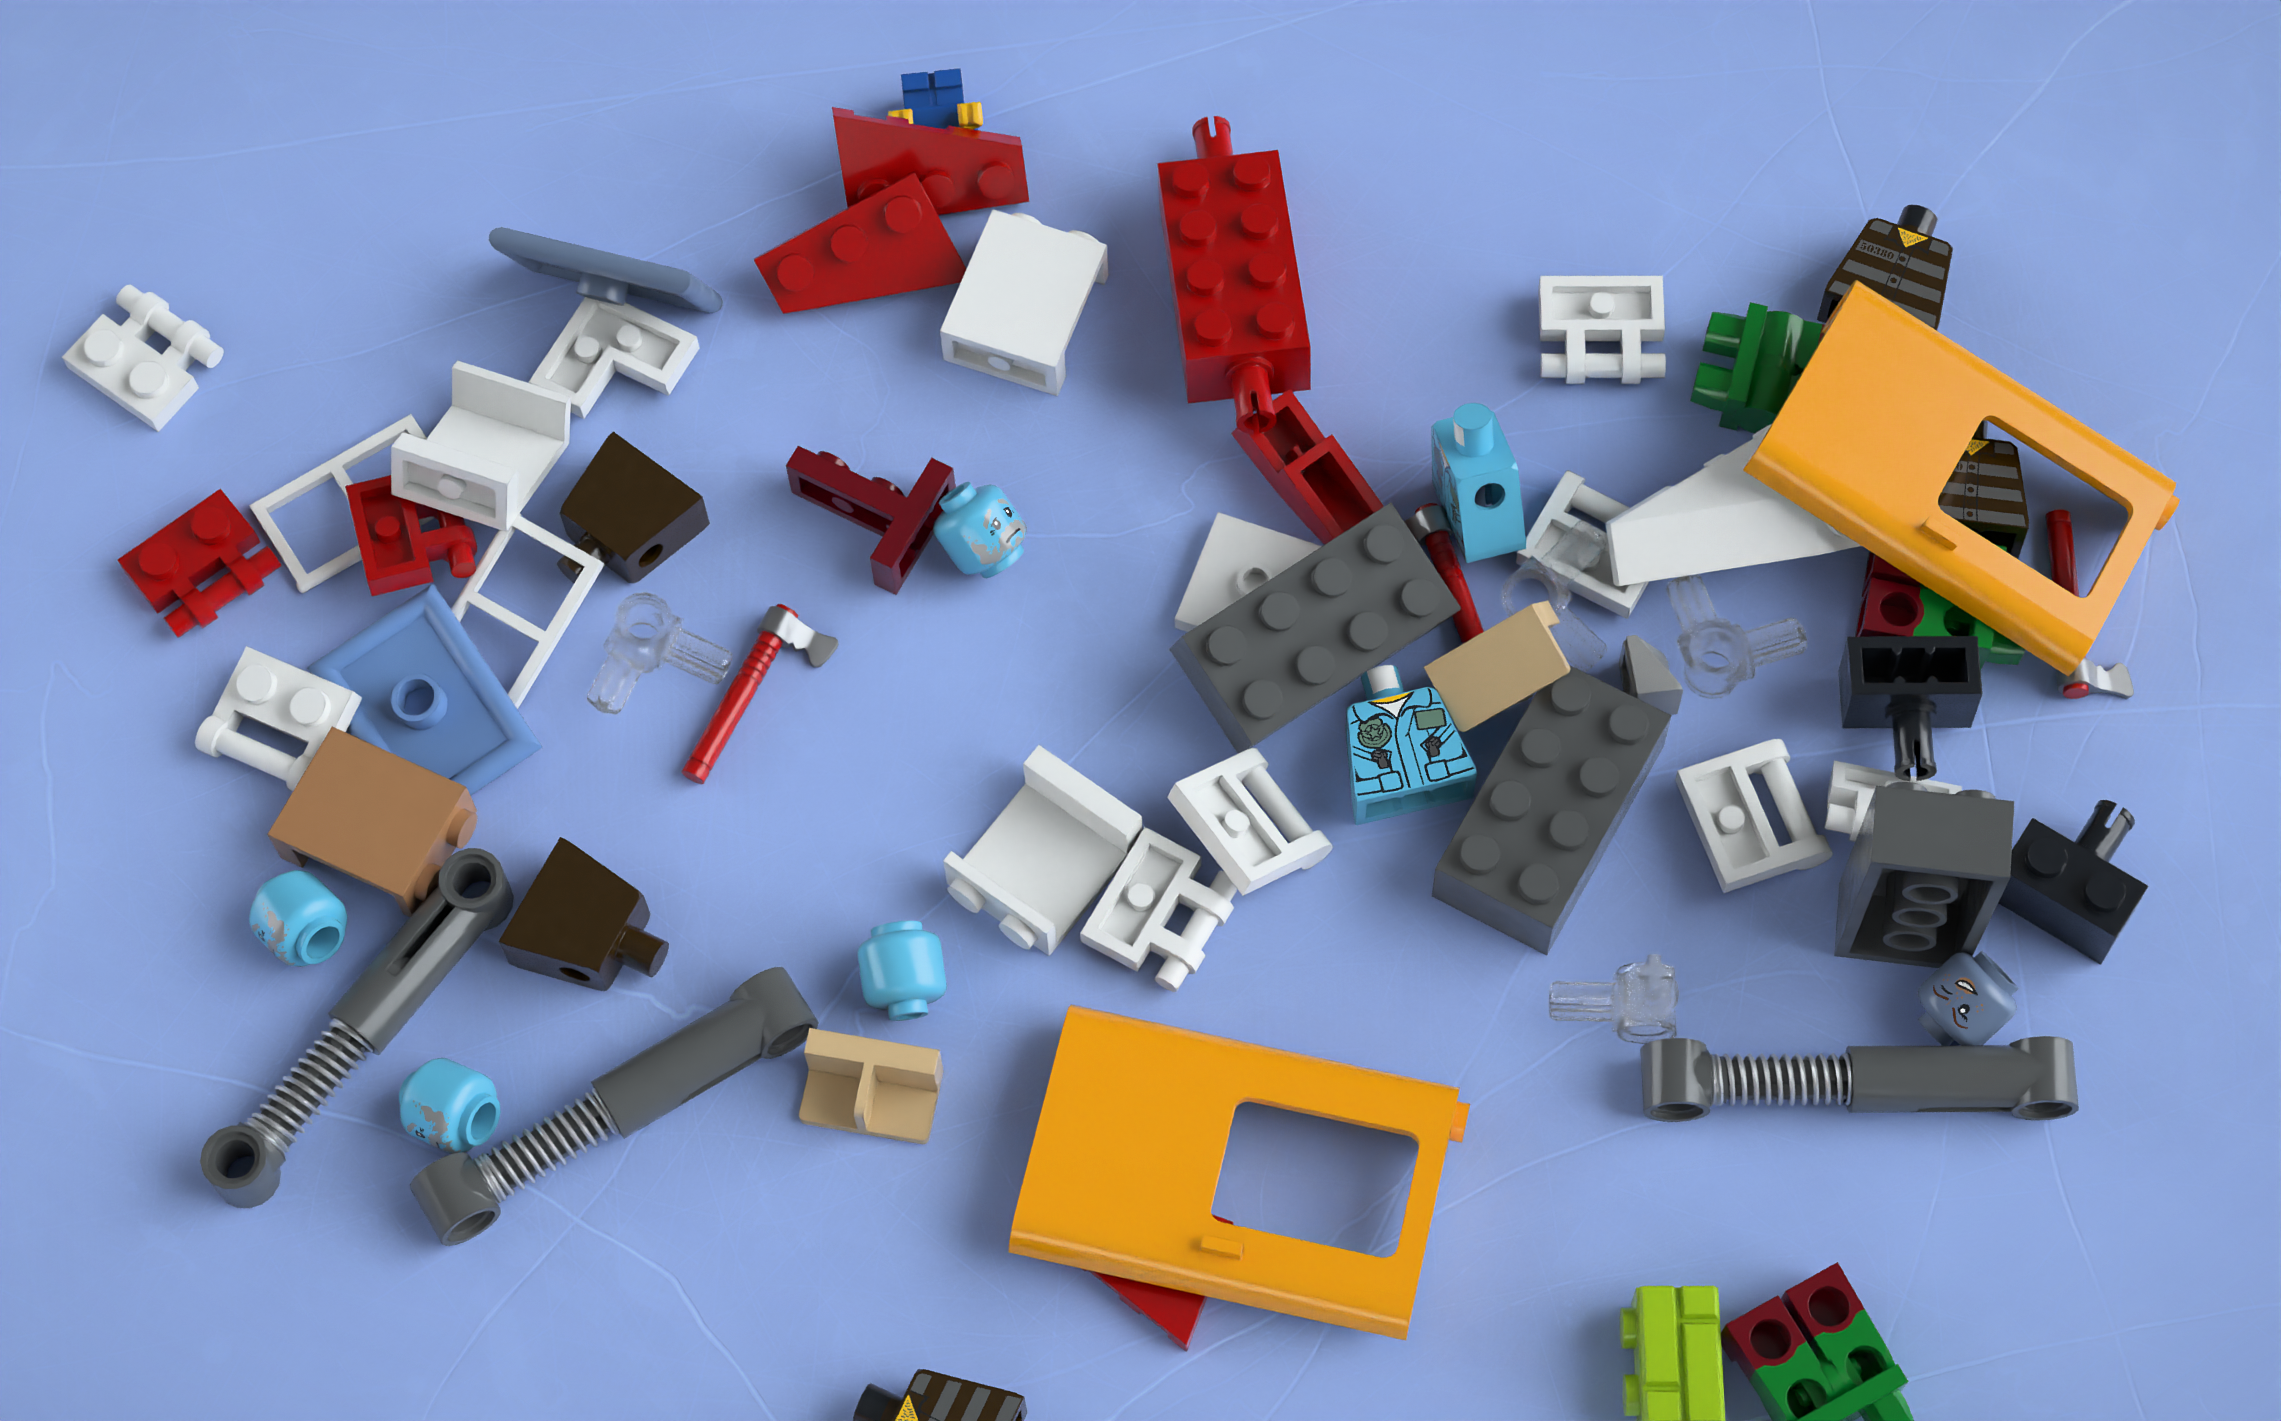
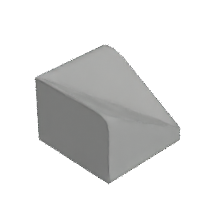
(1647, 675)

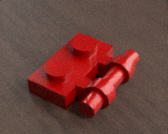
(392, 541)
(190, 552)

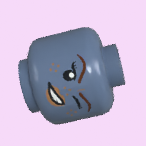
(1967, 1000)

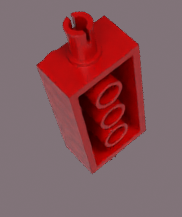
(1234, 276)

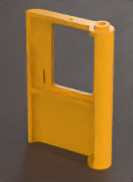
(1880, 434)
(1137, 1151)

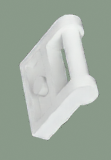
(1554, 522)
(282, 700)
(1735, 824)
(1239, 830)

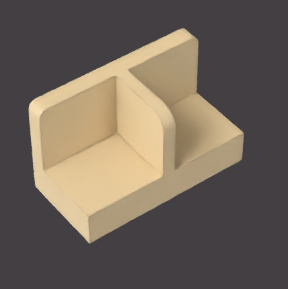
(1499, 667)
(870, 1086)

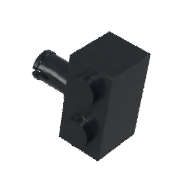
(1910, 688)
(2072, 885)

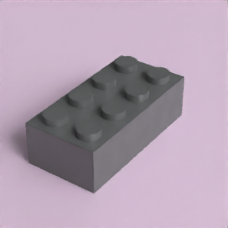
(1314, 628)
(1550, 808)
(1923, 875)

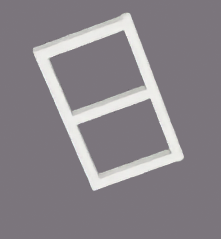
(333, 468)
(546, 639)

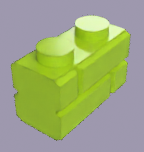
(1674, 1354)

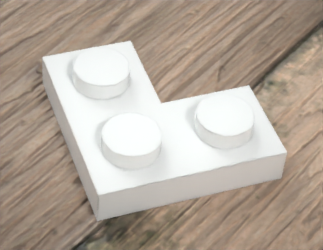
(609, 340)

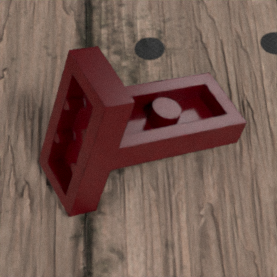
(876, 506)

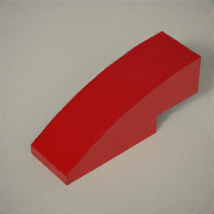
(1309, 470)

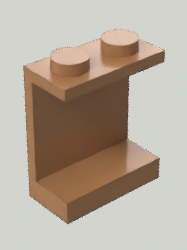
(374, 818)

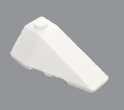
(1715, 524)

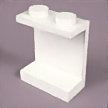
(1022, 300)
(485, 449)
(1045, 854)

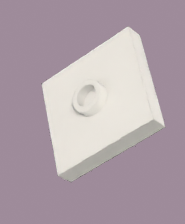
(1233, 564)

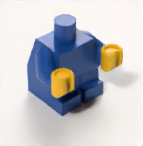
(937, 101)

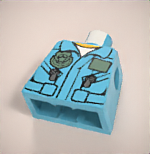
(1465, 456)
(1403, 750)

